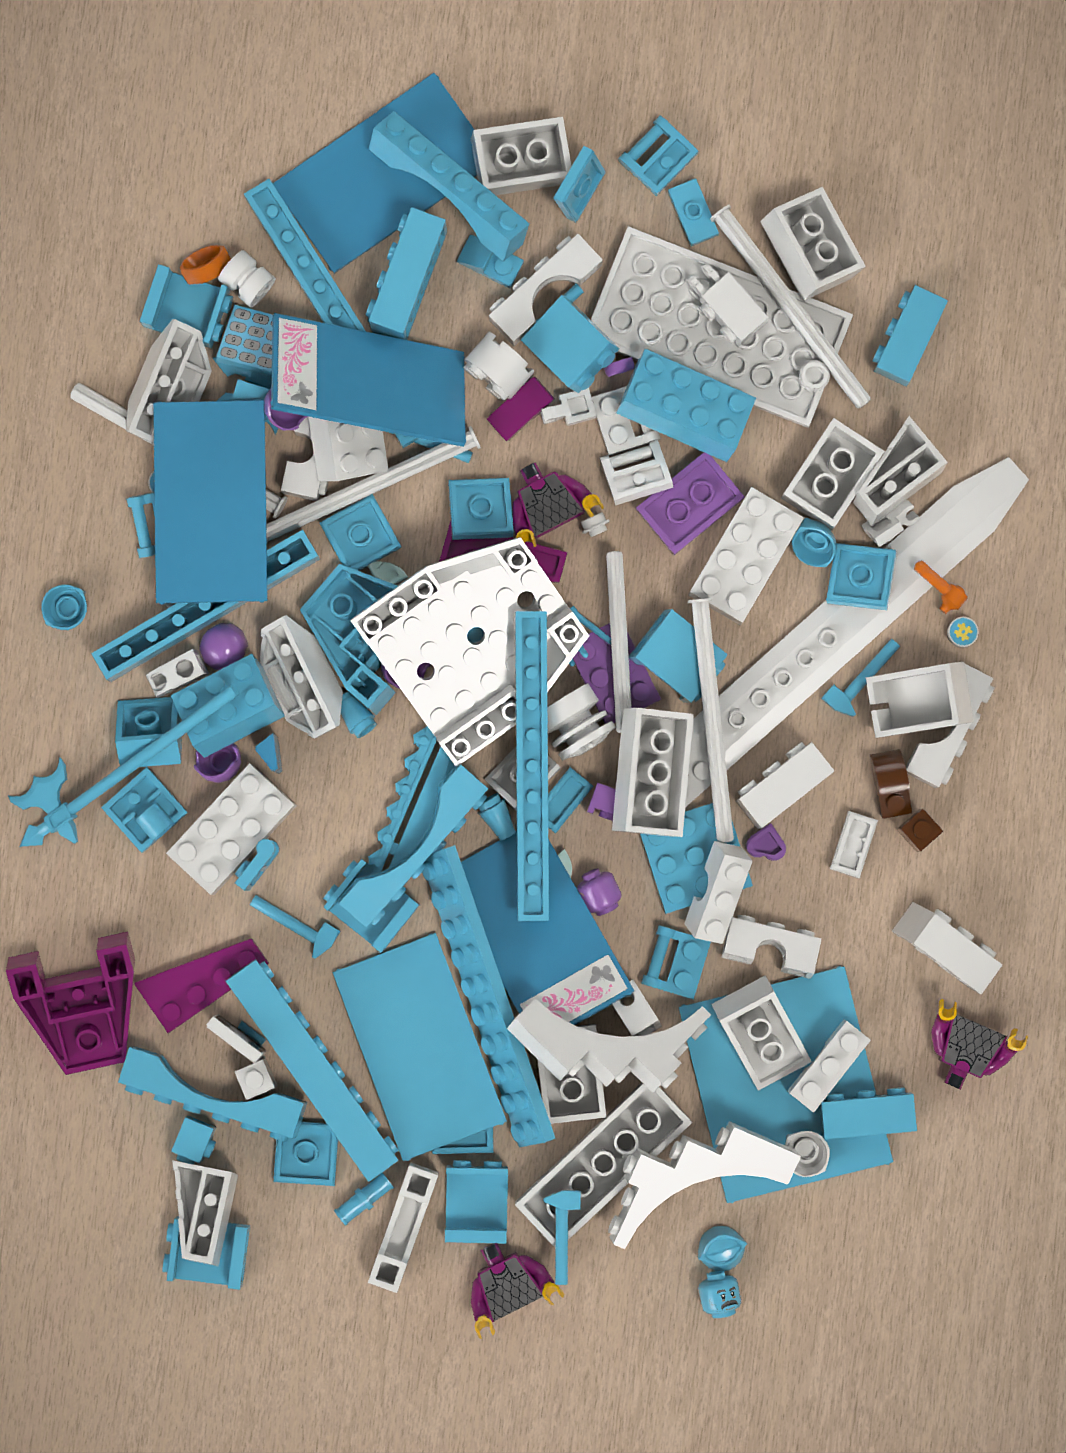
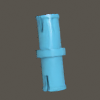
(363, 1199)

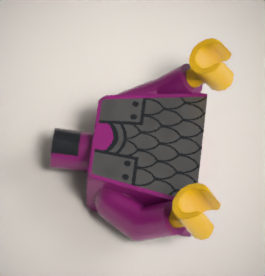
(548, 503)
(970, 1046)
(507, 1286)

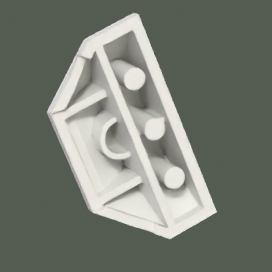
(172, 372)
(301, 677)

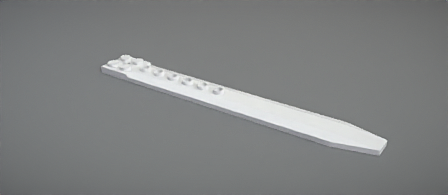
(840, 632)

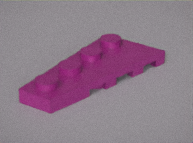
(549, 559)
(193, 986)

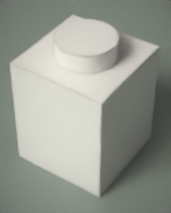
(256, 1079)

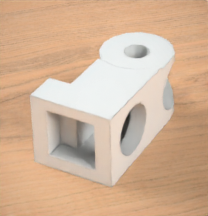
(177, 673)

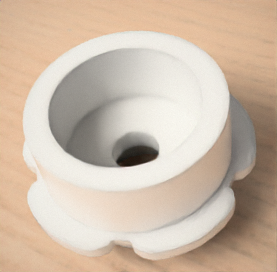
(595, 524)

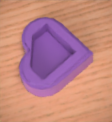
(766, 843)

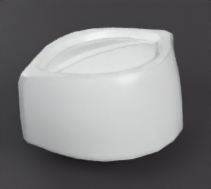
(813, 1152)

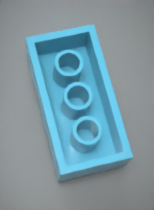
(408, 274)
(686, 405)

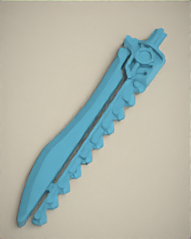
(406, 788)

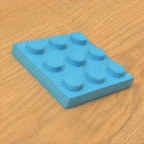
(680, 861)

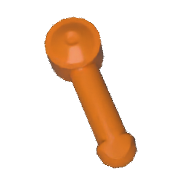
(952, 595)

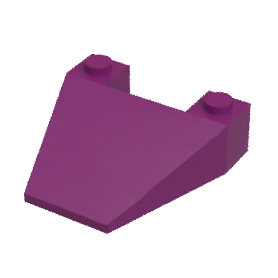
(79, 1013)

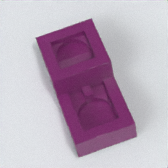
(522, 408)

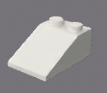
(761, 1033)

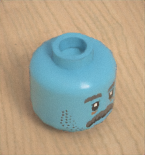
(719, 1294)

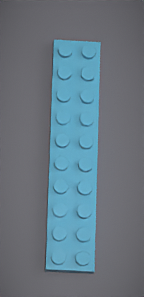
(487, 998)

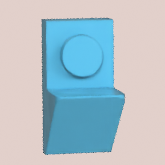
(483, 261)

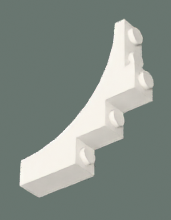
(568, 1048)
(691, 1162)

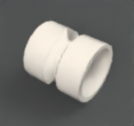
(244, 276)

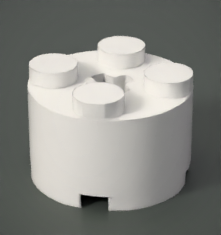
(498, 366)

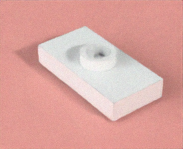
(853, 844)

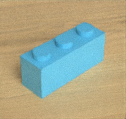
(909, 335)
(868, 1114)

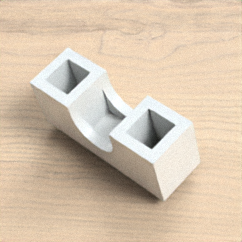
(301, 478)
(727, 873)
(797, 949)
(829, 1066)

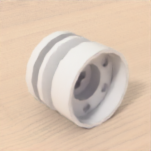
(576, 723)

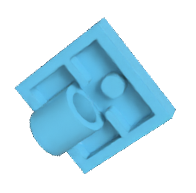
(144, 810)

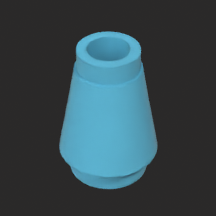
(356, 716)
(497, 817)

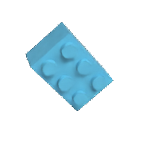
(240, 717)

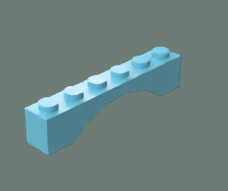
(491, 219)
(371, 893)
(153, 1074)

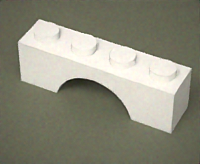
(571, 263)
(932, 761)
(403, 1227)

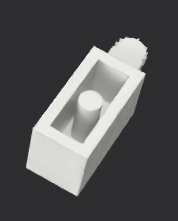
(729, 305)

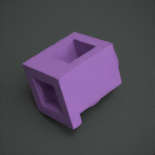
(603, 800)

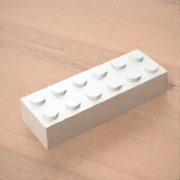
(598, 1159)

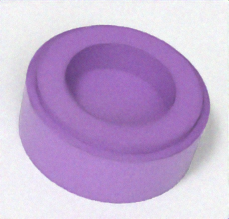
(619, 367)

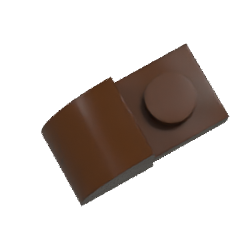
(891, 783)

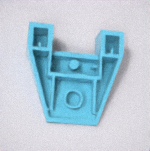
(329, 615)

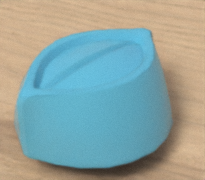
(814, 543)
(64, 607)
(721, 1248)

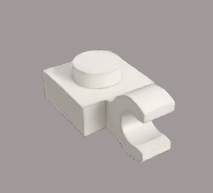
(573, 407)
(891, 524)

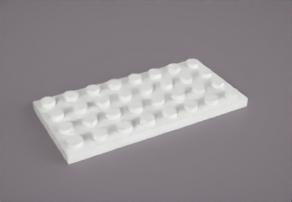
(657, 310)

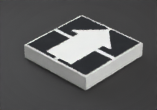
(236, 1038)

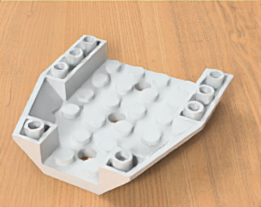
(472, 684)

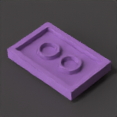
(694, 503)
(598, 673)

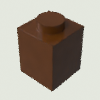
(920, 830)

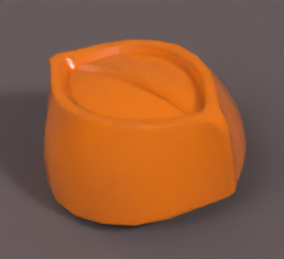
(204, 264)

